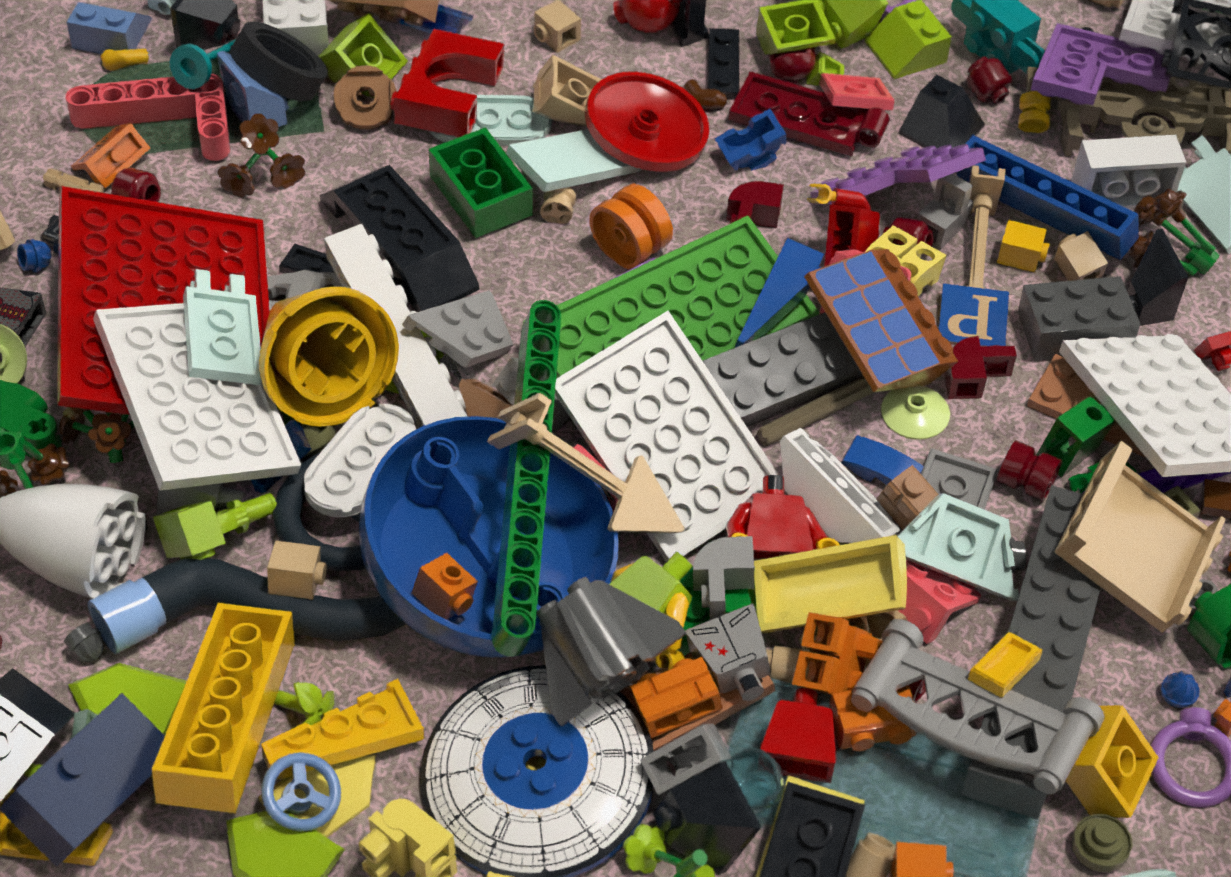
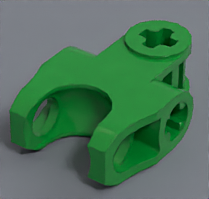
(25, 412)

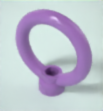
(1194, 726)

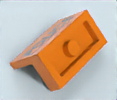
(112, 154)

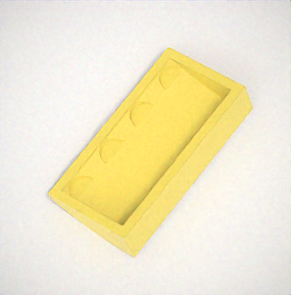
(831, 581)

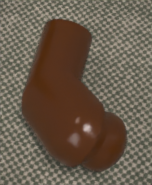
(707, 98)

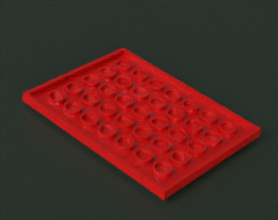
(138, 255)

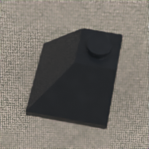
(204, 22)
(942, 116)
(1158, 282)
(708, 816)

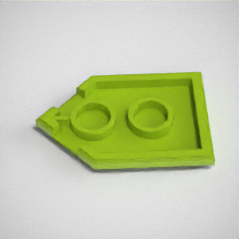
(149, 691)
(269, 850)

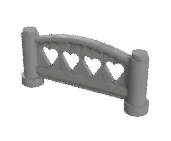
(1056, 733)

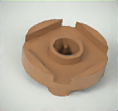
(353, 111)

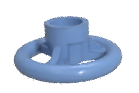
(296, 805)

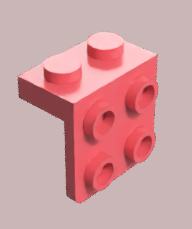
(934, 598)

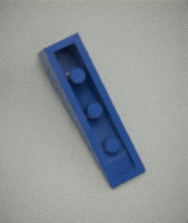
(782, 289)

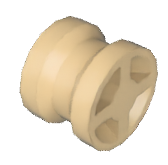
(558, 205)

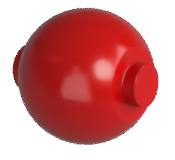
(647, 15)

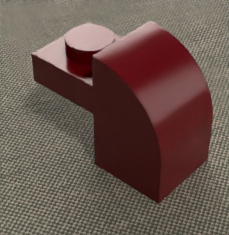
(757, 200)
(974, 365)

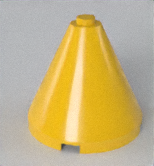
(327, 354)

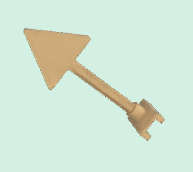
(641, 501)

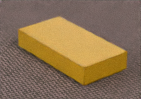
(1005, 664)

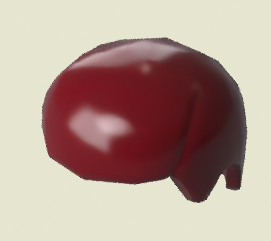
(793, 65)

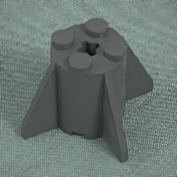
(598, 643)

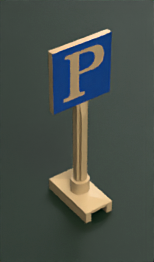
(972, 308)

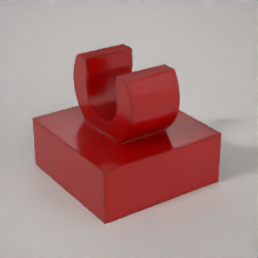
(1216, 348)

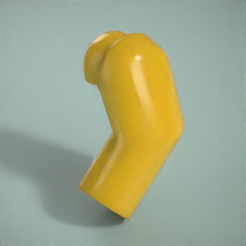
(118, 59)

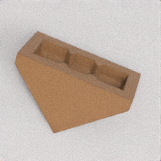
(482, 399)

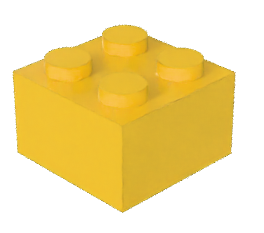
(1113, 766)

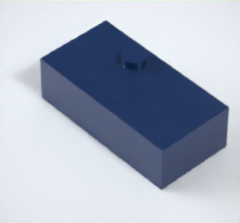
(85, 780)

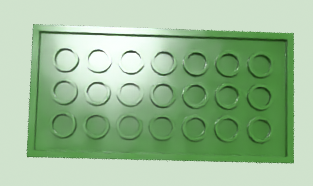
(703, 285)

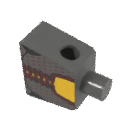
(21, 311)

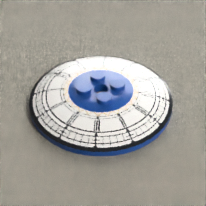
(545, 818)

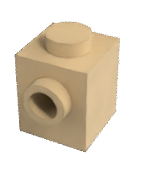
(557, 26)
(1080, 258)
(295, 570)

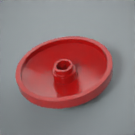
(646, 121)

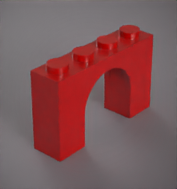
(443, 57)

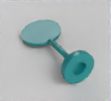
(192, 65)

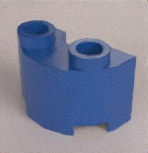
(754, 145)

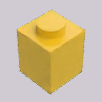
(1023, 246)

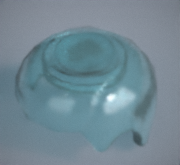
(758, 778)

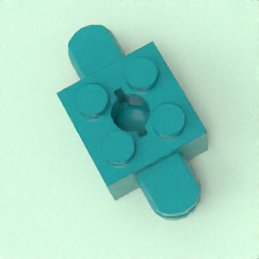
(1001, 31)

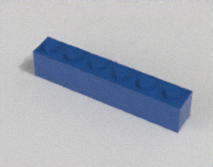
(1058, 200)

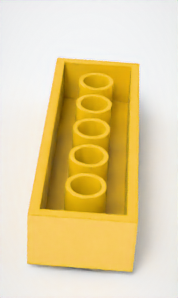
(224, 709)

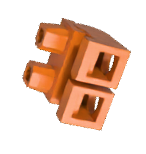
(840, 657)

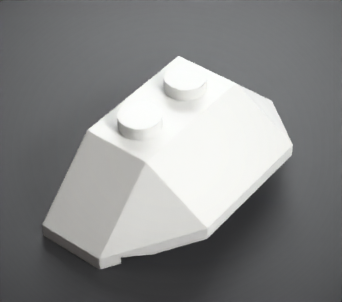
(831, 492)

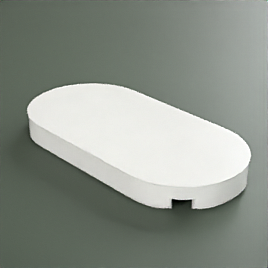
(344, 467)

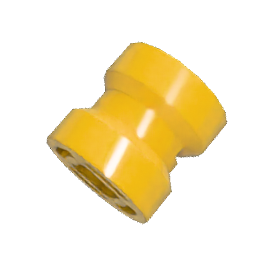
(1034, 112)

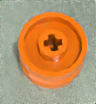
(631, 226)

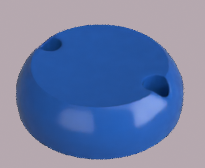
(447, 495)

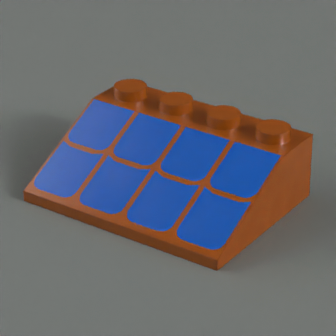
(882, 321)

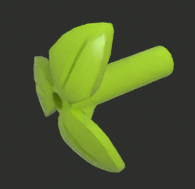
(307, 701)

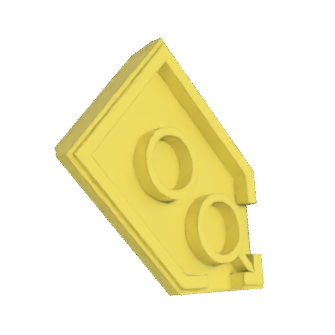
(355, 783)

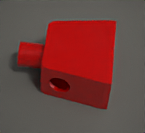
(802, 737)

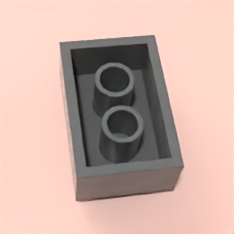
(1075, 311)

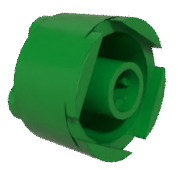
(1212, 625)

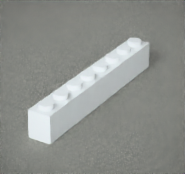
(417, 375)

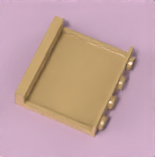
(1139, 542)

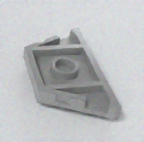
(465, 329)

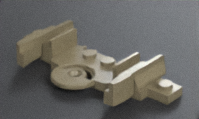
(1189, 109)

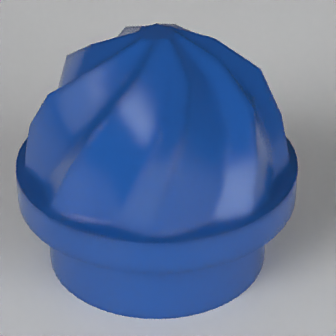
(33, 255)
(1180, 690)

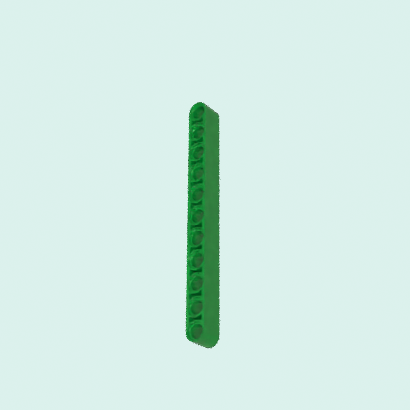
(528, 482)

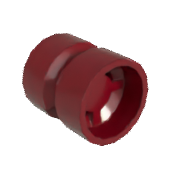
(1027, 469)

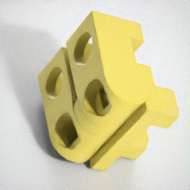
(909, 255)
(405, 841)

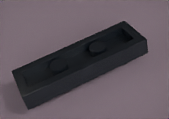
(724, 61)

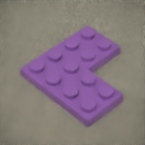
(1081, 59)
(914, 166)

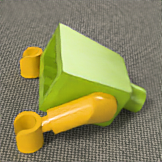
(661, 590)

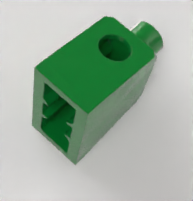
(1087, 424)

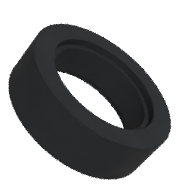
(278, 61)

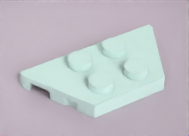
(963, 545)

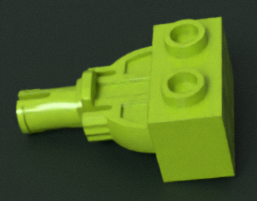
(198, 529)

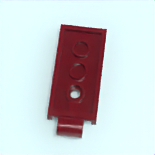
(803, 114)

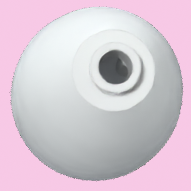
(74, 534)

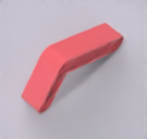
(152, 102)

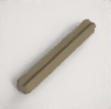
(814, 411)

